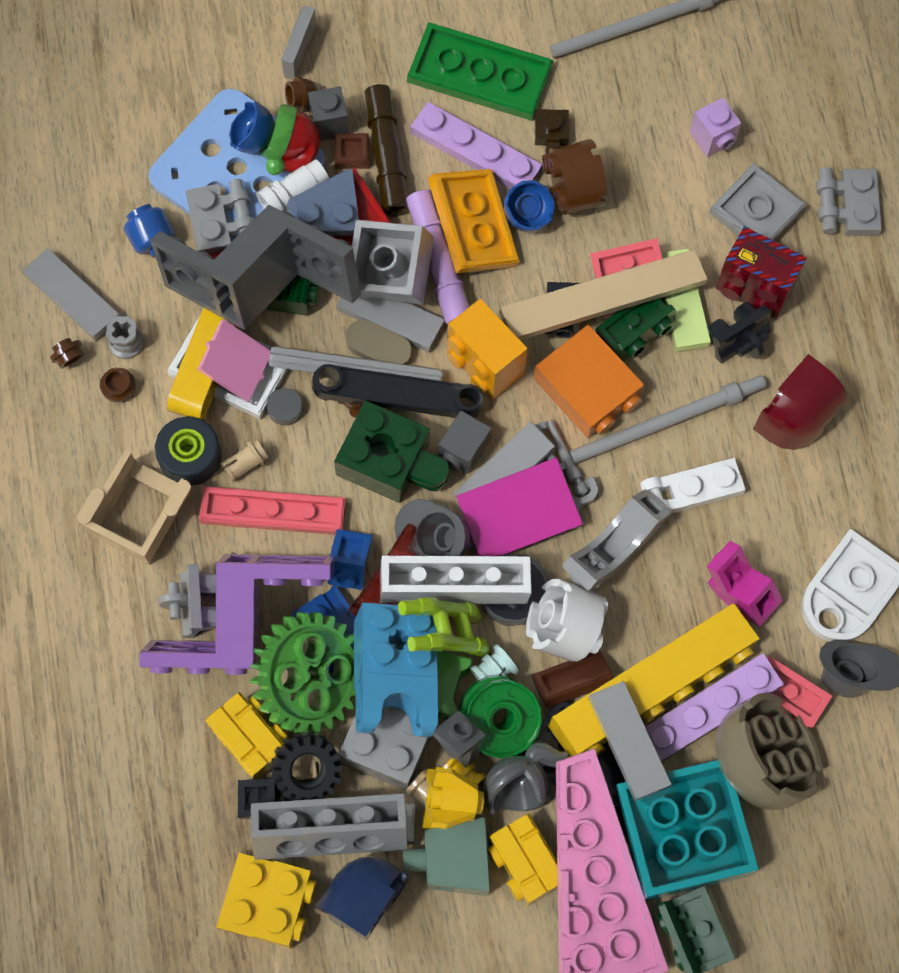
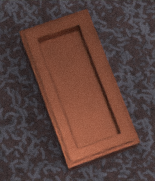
(572, 679)

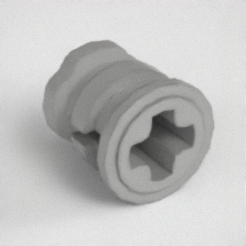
(120, 346)

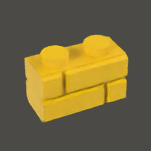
(246, 734)
(526, 860)

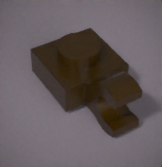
(551, 128)

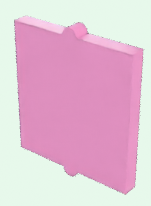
(234, 360)

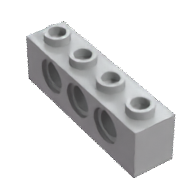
(328, 826)

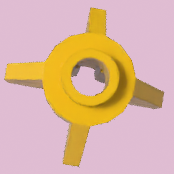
(450, 799)

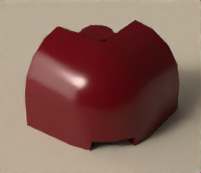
(802, 406)

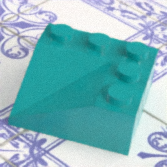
(687, 833)

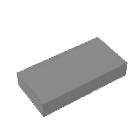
(299, 42)

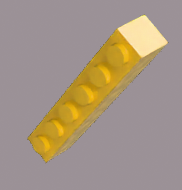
(663, 677)

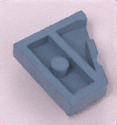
(328, 205)

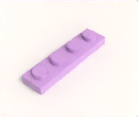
(473, 146)
(708, 708)

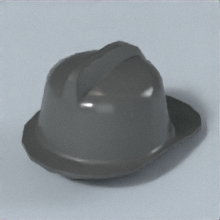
(438, 529)
(856, 668)

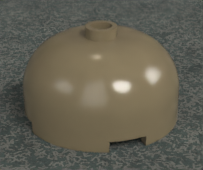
(750, 756)

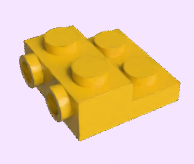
(266, 901)

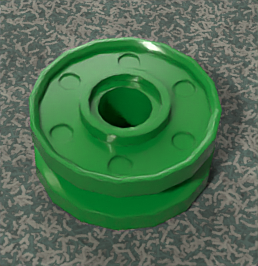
(521, 720)

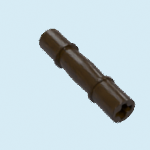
(386, 150)

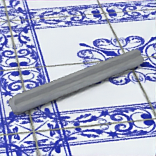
(310, 361)

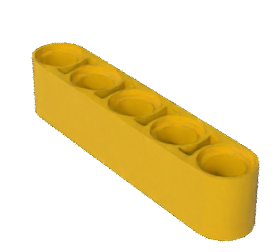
(191, 389)

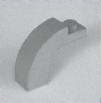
(618, 542)

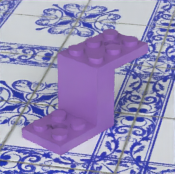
(236, 613)

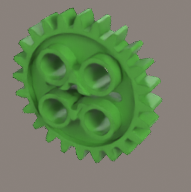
(306, 672)

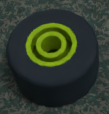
(192, 463)

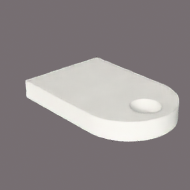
(851, 586)

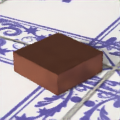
(351, 151)

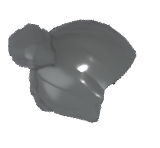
(521, 781)

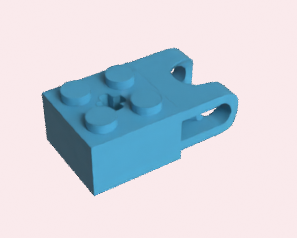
(389, 672)

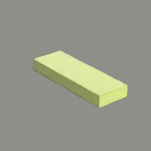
(690, 324)

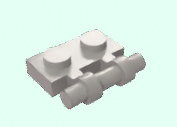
(859, 201)
(208, 215)

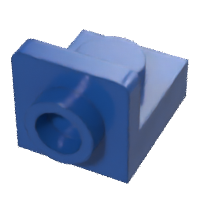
(350, 559)

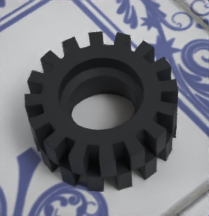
(299, 746)

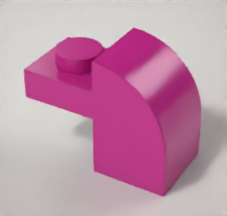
(740, 584)

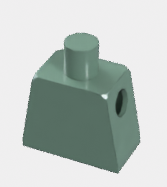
(453, 858)

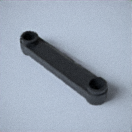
(396, 391)

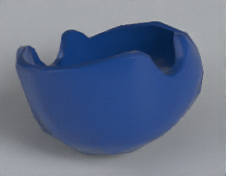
(252, 128)
(529, 206)

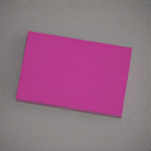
(519, 509)

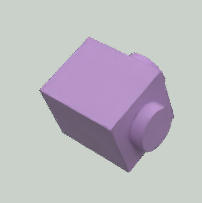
(715, 127)

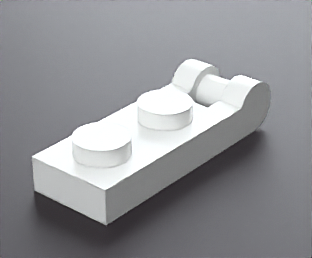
(697, 485)

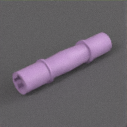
(447, 283)

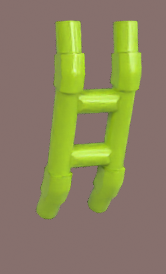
(444, 640)

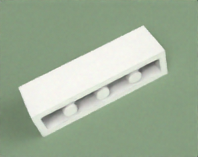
(456, 579)

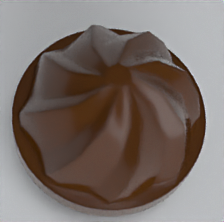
(297, 92)

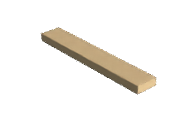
(604, 295)

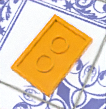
(473, 220)

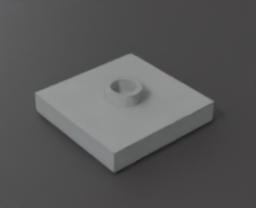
(758, 204)

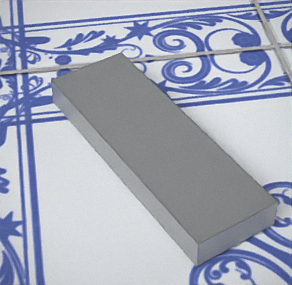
(70, 294)
(400, 317)
(521, 452)
(629, 741)

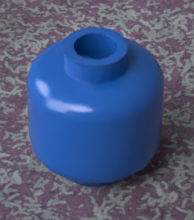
(144, 225)

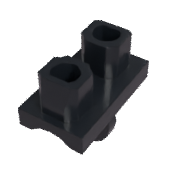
(742, 337)

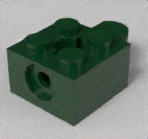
(389, 453)

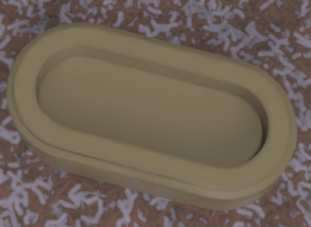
(377, 343)

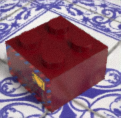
(760, 272)

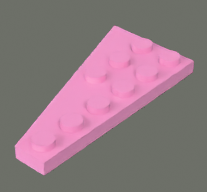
(600, 899)

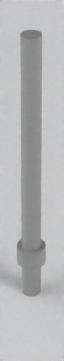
(629, 25)
(729, 395)

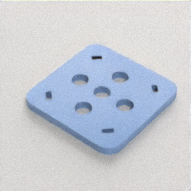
(199, 170)

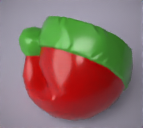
(293, 141)

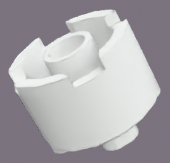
(567, 621)

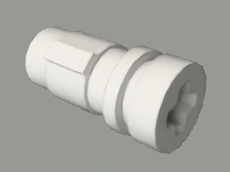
(292, 185)

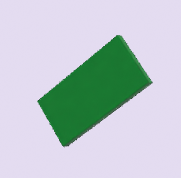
(480, 71)

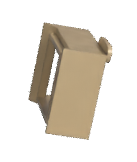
(101, 501)

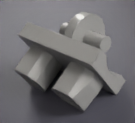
(192, 586)

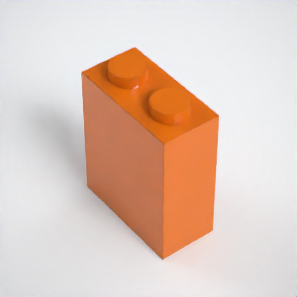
(589, 382)

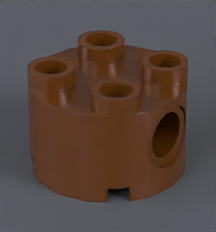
(576, 176)

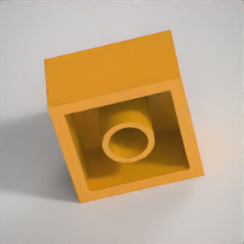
(486, 349)

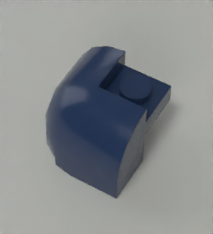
(362, 894)

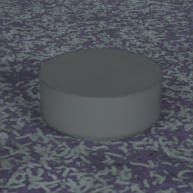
(284, 406)

